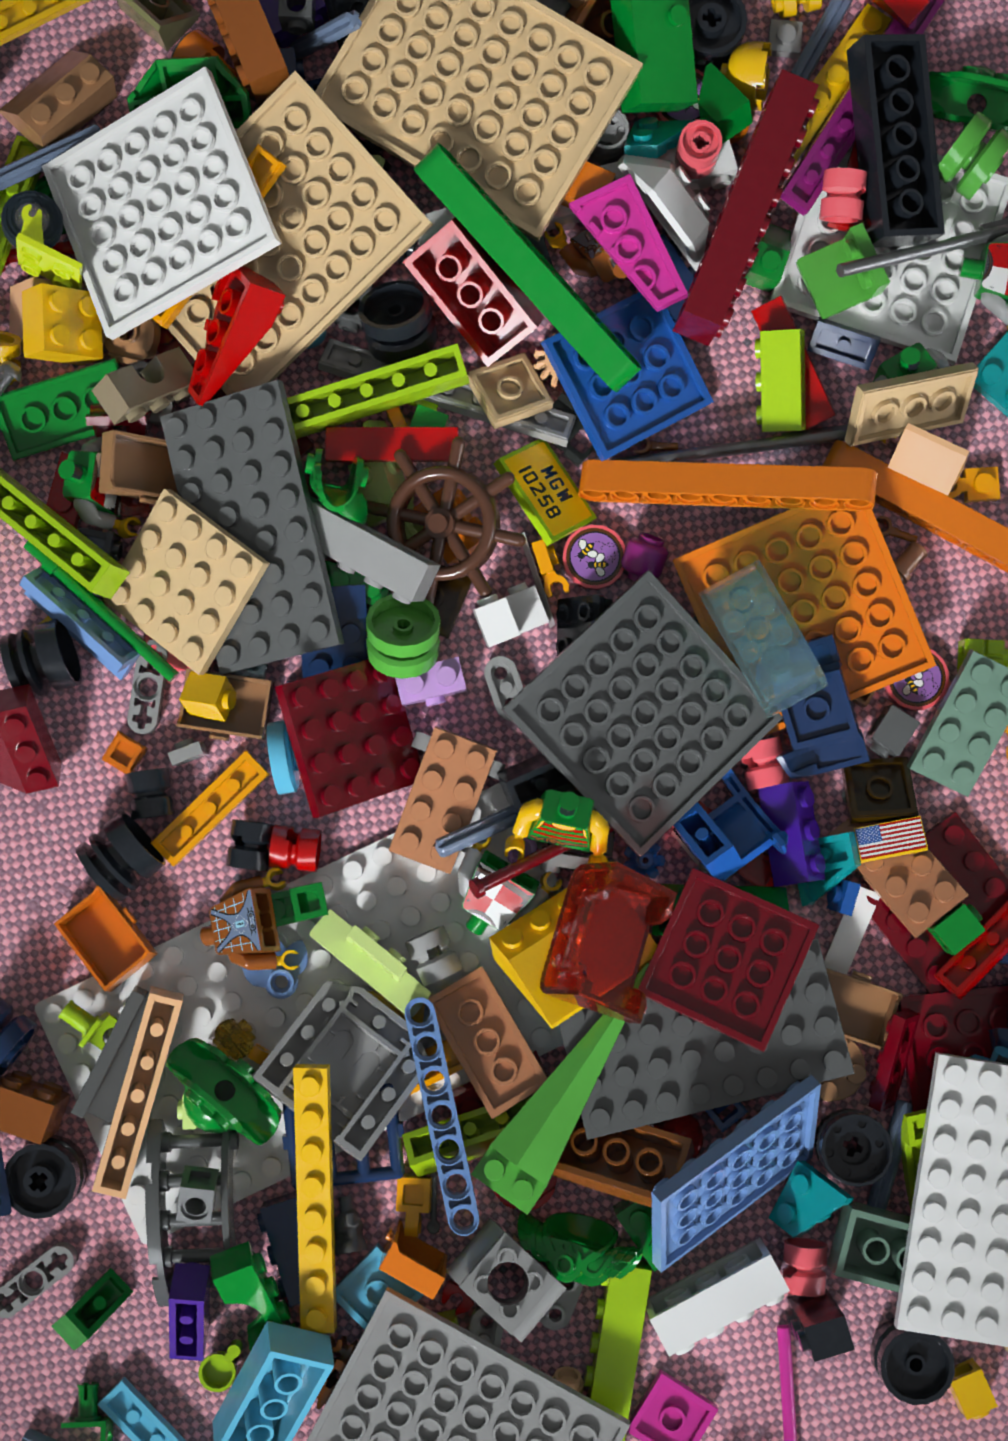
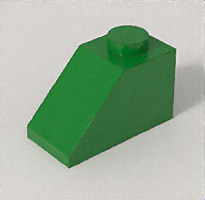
(723, 104)
(770, 259)
(92, 1309)

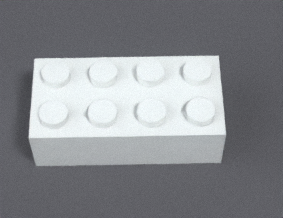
(716, 1297)

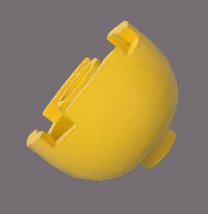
(750, 71)

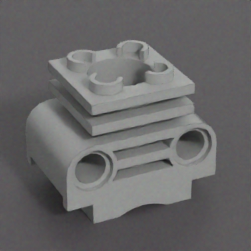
(481, 1255)

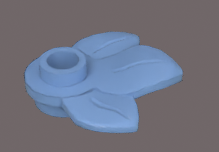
(267, 978)

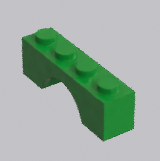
(243, 1280)

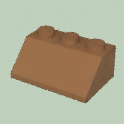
(61, 99)

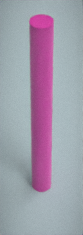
(786, 1383)

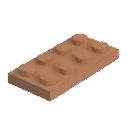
(442, 796)
(911, 885)
(487, 1042)

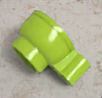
(219, 1368)

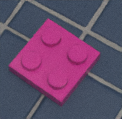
(671, 1412)

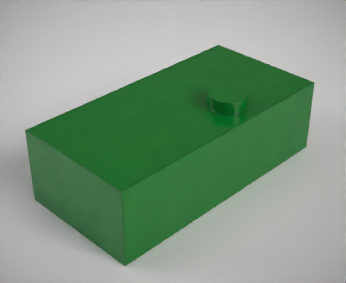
(662, 40)

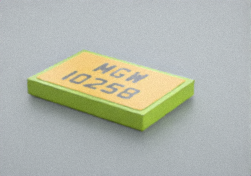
(545, 491)

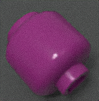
(644, 554)

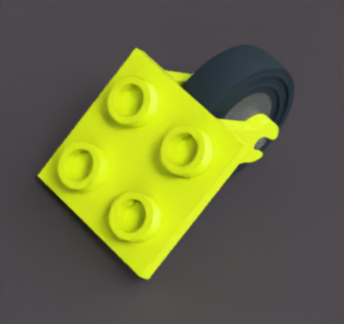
(34, 226)

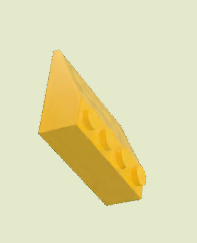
(523, 951)

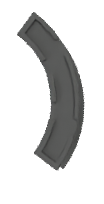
(161, 1220)

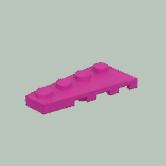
(629, 236)

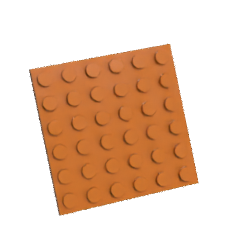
(833, 580)

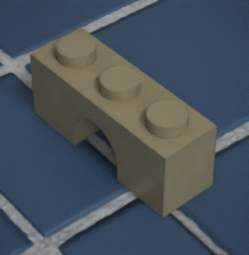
(130, 397)

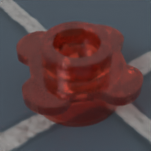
(129, 508)

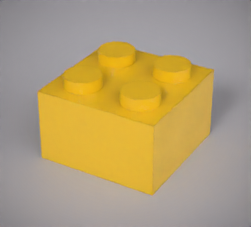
(60, 325)

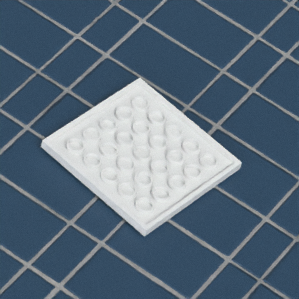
(160, 204)
(924, 295)

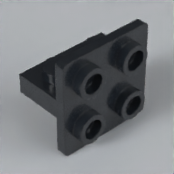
(576, 615)

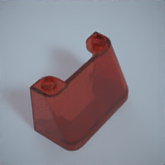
(604, 938)

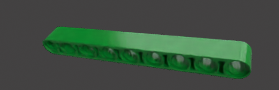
(527, 267)

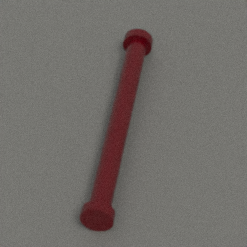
(480, 886)

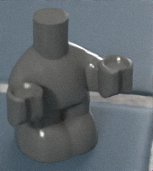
(348, 1228)

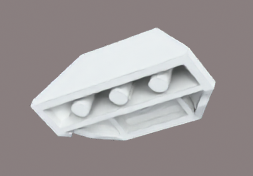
(672, 202)

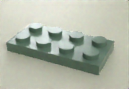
(965, 725)

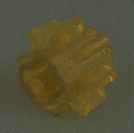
(234, 1038)

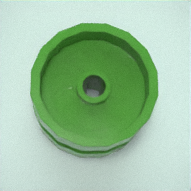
(974, 156)
(402, 637)

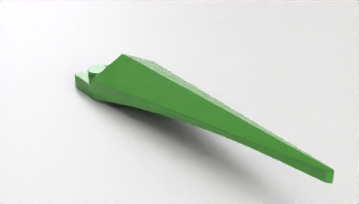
(532, 1143)

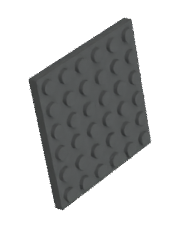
(641, 713)

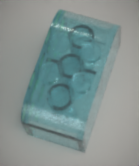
(763, 638)

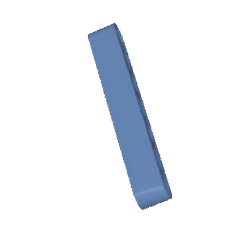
(439, 1132)

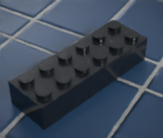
(896, 139)

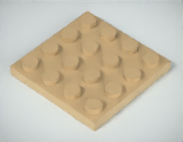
(186, 581)

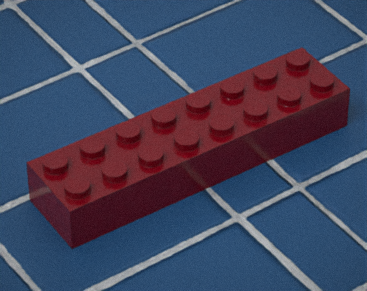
(747, 209)

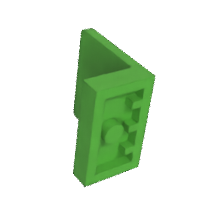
(835, 293)

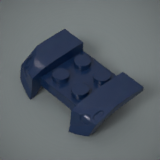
(352, 615)
(824, 724)

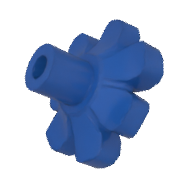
(649, 867)

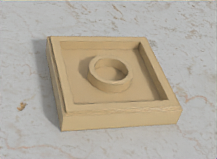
(509, 390)

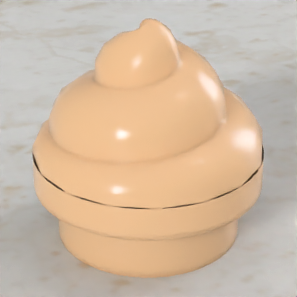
(570, 1377)

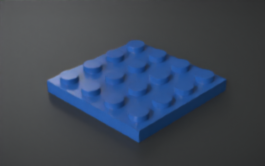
(652, 400)

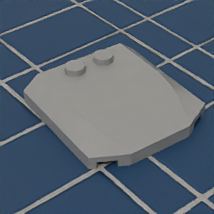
(364, 1049)

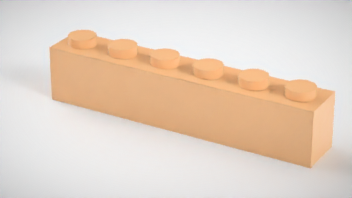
(138, 1092)

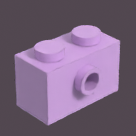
(433, 686)

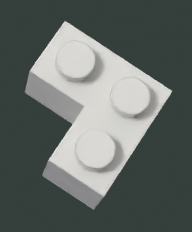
(510, 615)

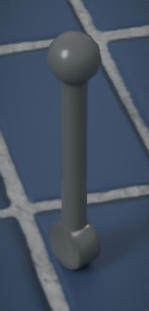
(433, 1225)

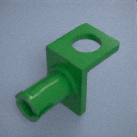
(88, 1412)

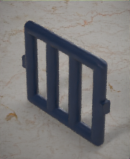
(364, 1172)

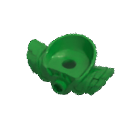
(953, 88)
(336, 498)
(250, 1109)
(577, 1247)

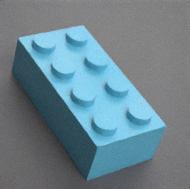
(275, 1385)

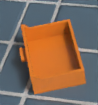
(106, 939)
(413, 1261)

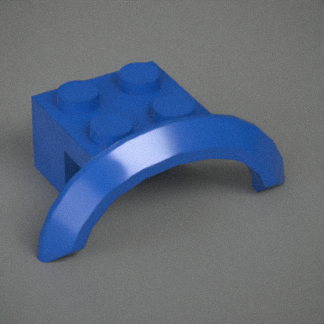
(730, 833)

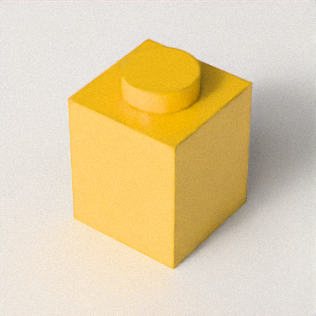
(208, 696)
(972, 1390)

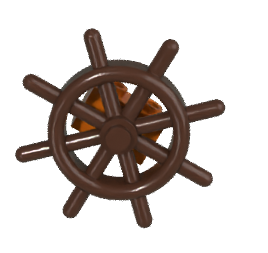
(448, 517)

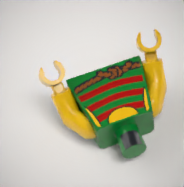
(562, 821)

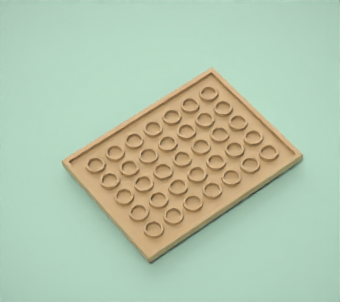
(493, 83)
(336, 226)

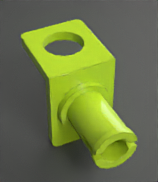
(91, 1027)

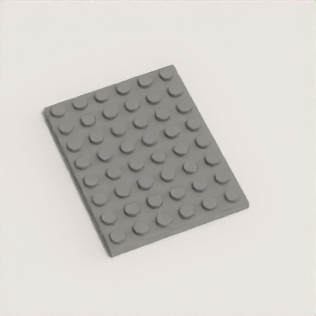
(439, 1382)

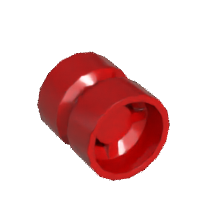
(295, 848)

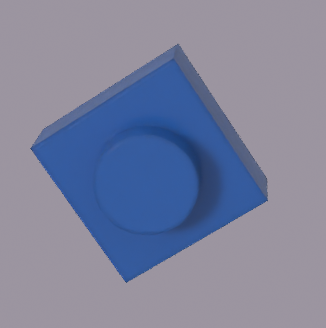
(843, 897)

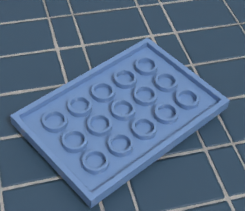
(733, 1173)

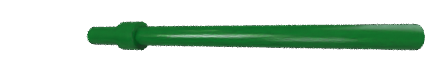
(104, 613)

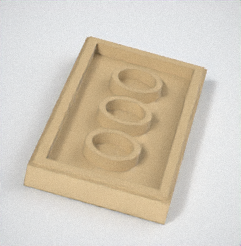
(922, 399)

